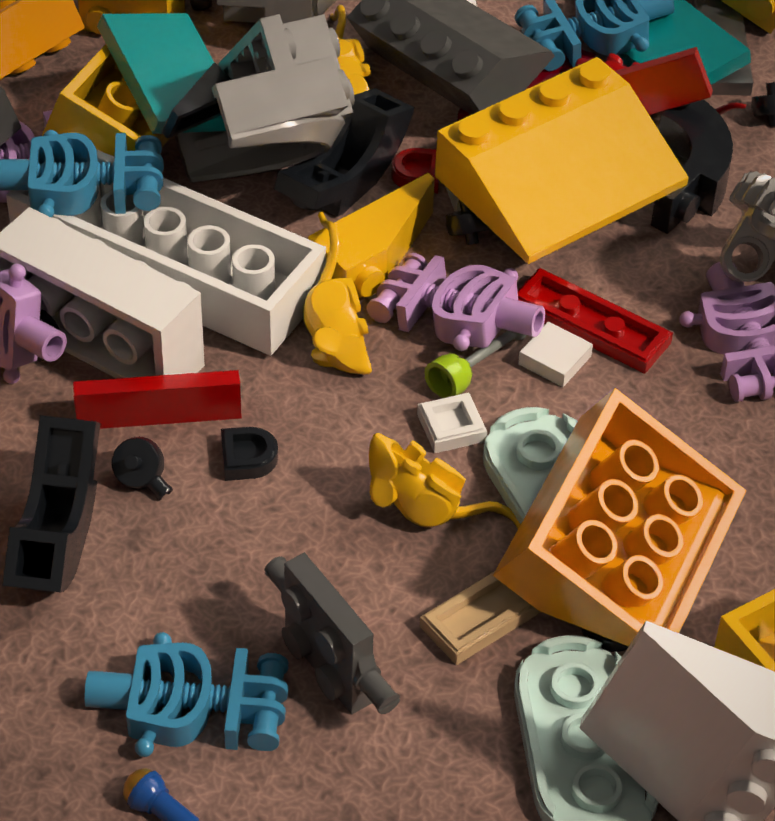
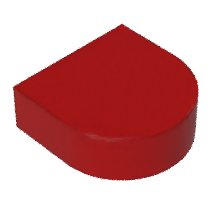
(413, 164)

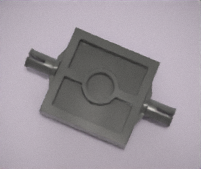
(329, 636)

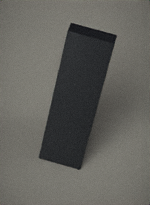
(197, 105)

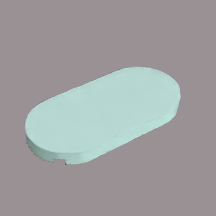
(524, 453)
(562, 761)

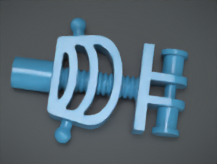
(611, 28)
(71, 189)
(247, 699)

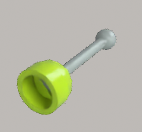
(452, 375)

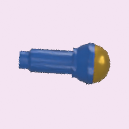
(148, 793)

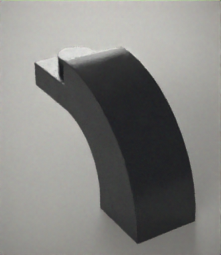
(705, 153)
(355, 158)
(59, 507)

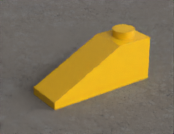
(379, 234)

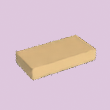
(475, 618)

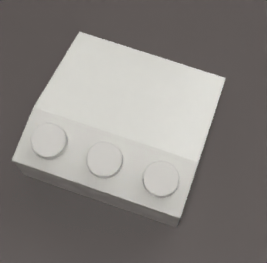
(690, 726)

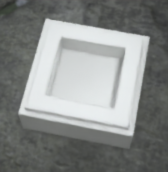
(555, 354)
(451, 422)

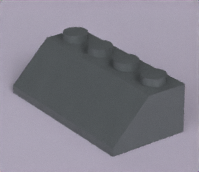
(451, 48)

